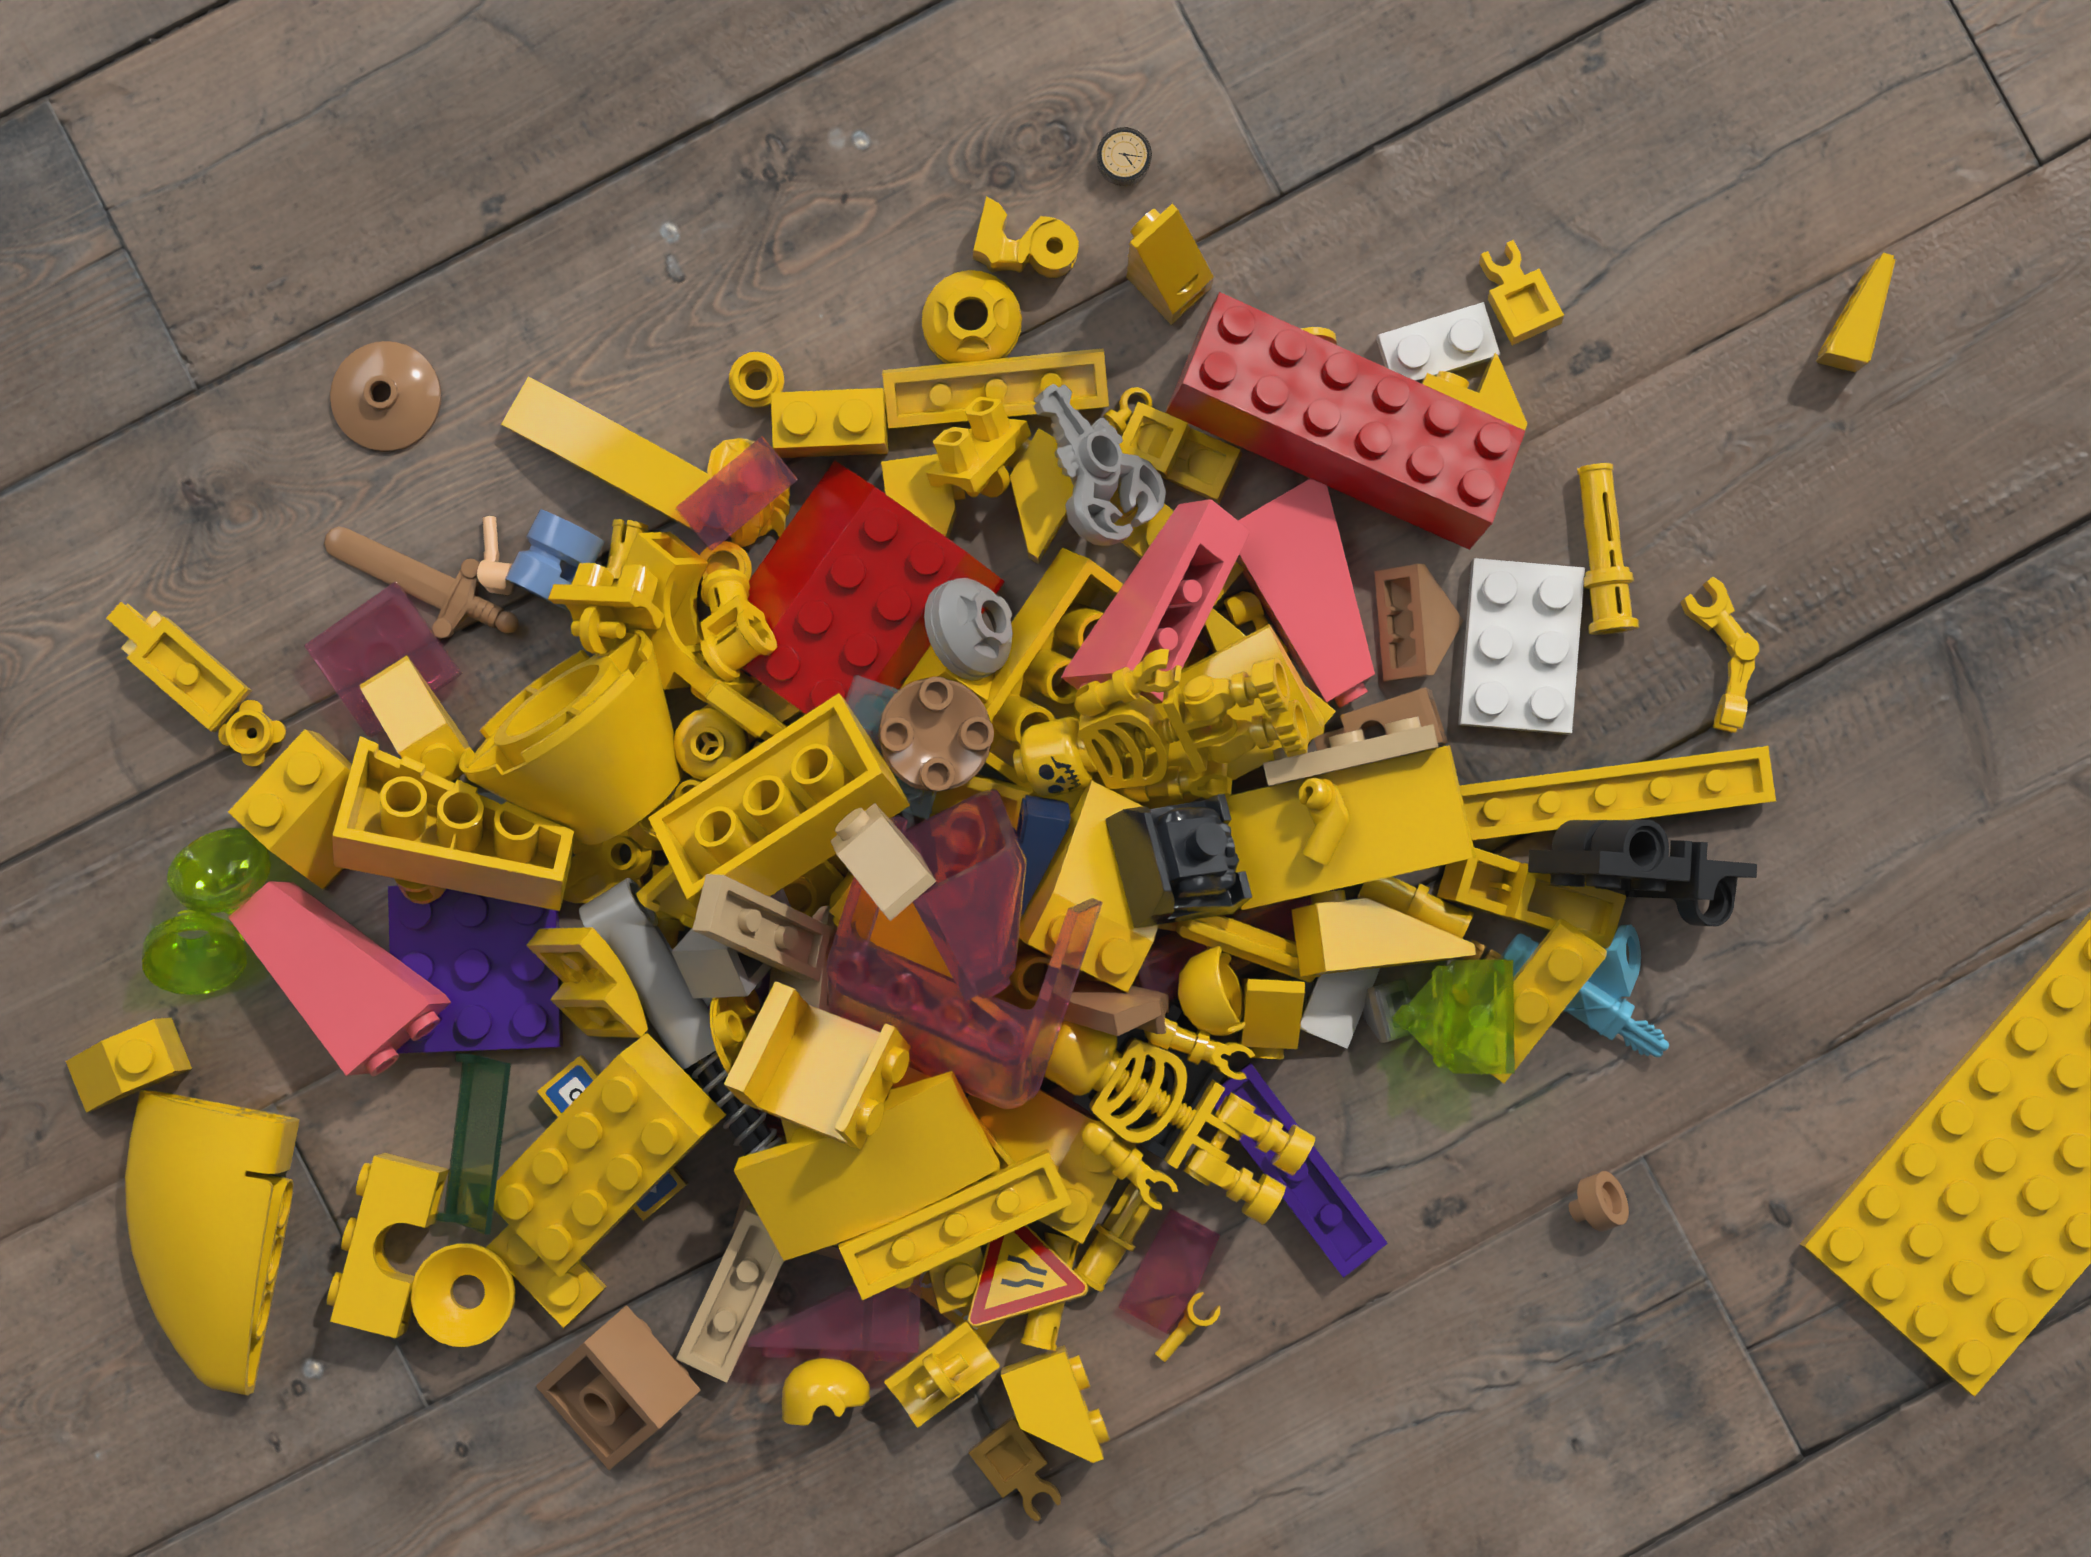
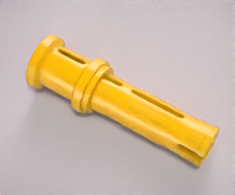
(1607, 576)

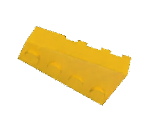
(445, 834)

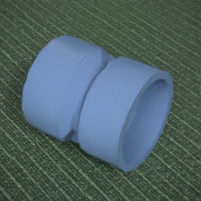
(553, 555)

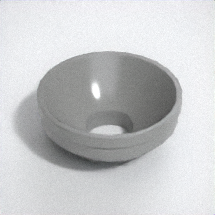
(959, 632)

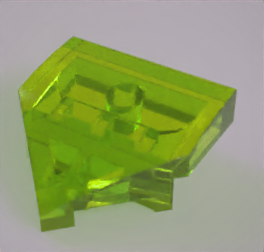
(1465, 1016)

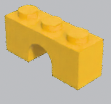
(370, 1290)

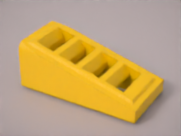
(1856, 329)

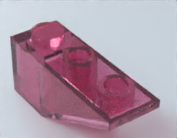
(844, 1322)

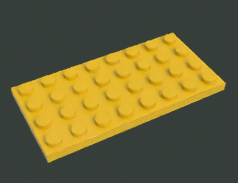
(1986, 1189)

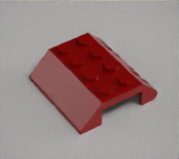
(851, 591)

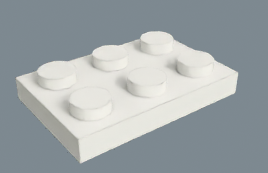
(1521, 646)

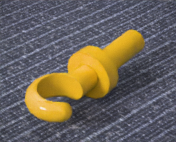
(1119, 419)

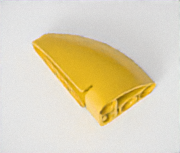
(209, 1226)

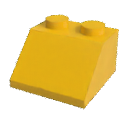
(297, 806)

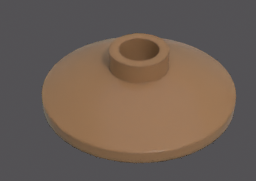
(404, 415)

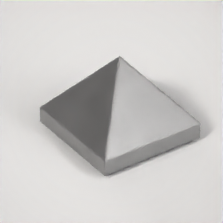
(1381, 1005)

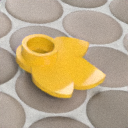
(600, 867)

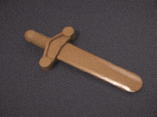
(454, 597)

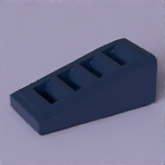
(1040, 831)

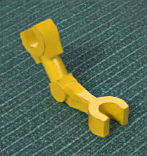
(1740, 645)

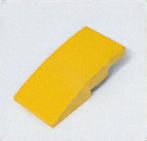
(1401, 821)
(829, 1192)

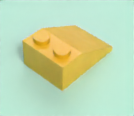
(1086, 870)
(1055, 1126)

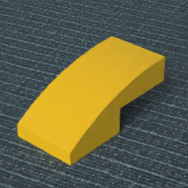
(1180, 452)

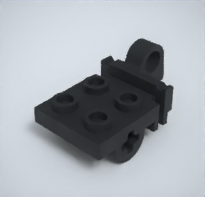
(1637, 859)

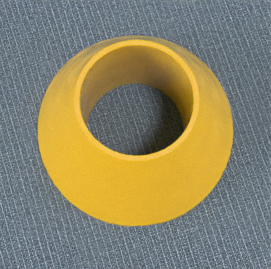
(584, 743)

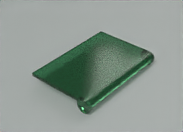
(476, 1142)

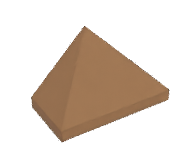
(1413, 621)

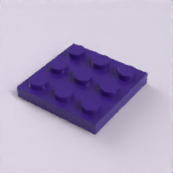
(480, 961)

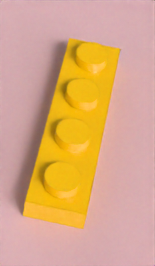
(944, 390)
(955, 1224)

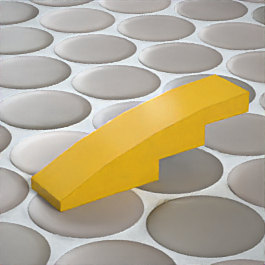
(603, 449)

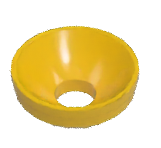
(991, 341)
(434, 1298)

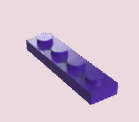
(1315, 1190)

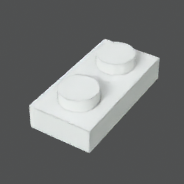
(1440, 343)

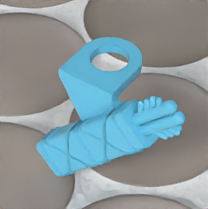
(1600, 998)

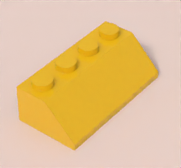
(777, 804)

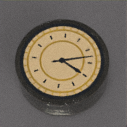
(1124, 156)

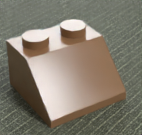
(618, 1387)

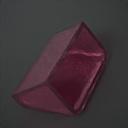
(977, 890)

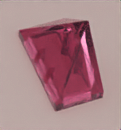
(1170, 1271)

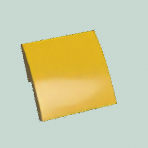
(595, 985)

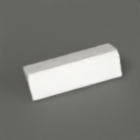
(1336, 1005)

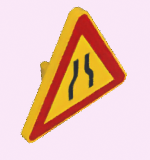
(1021, 1277)

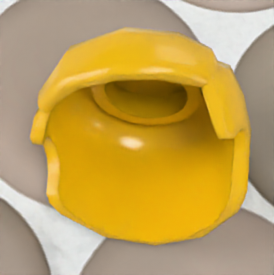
(1211, 993)
(820, 1384)

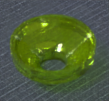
(214, 863)
(193, 964)

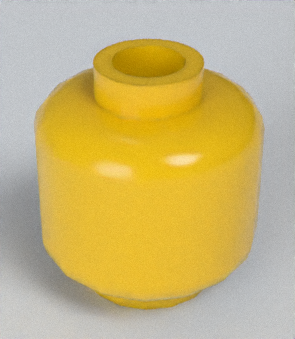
(731, 743)

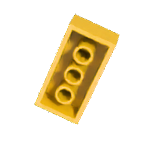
(604, 1154)

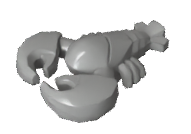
(1096, 468)

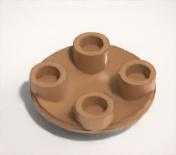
(935, 734)

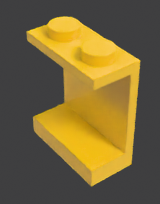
(817, 1068)

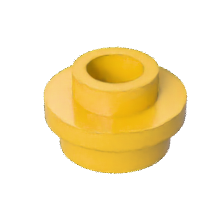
(751, 363)

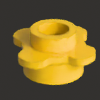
(235, 733)

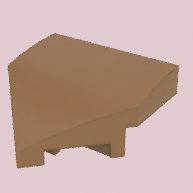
(1116, 1011)

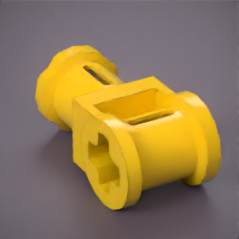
(736, 628)

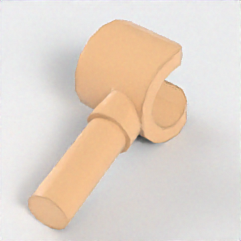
(490, 571)

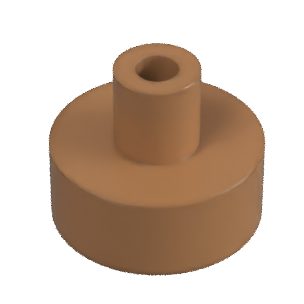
(1600, 1202)

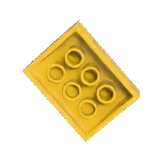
(1043, 643)

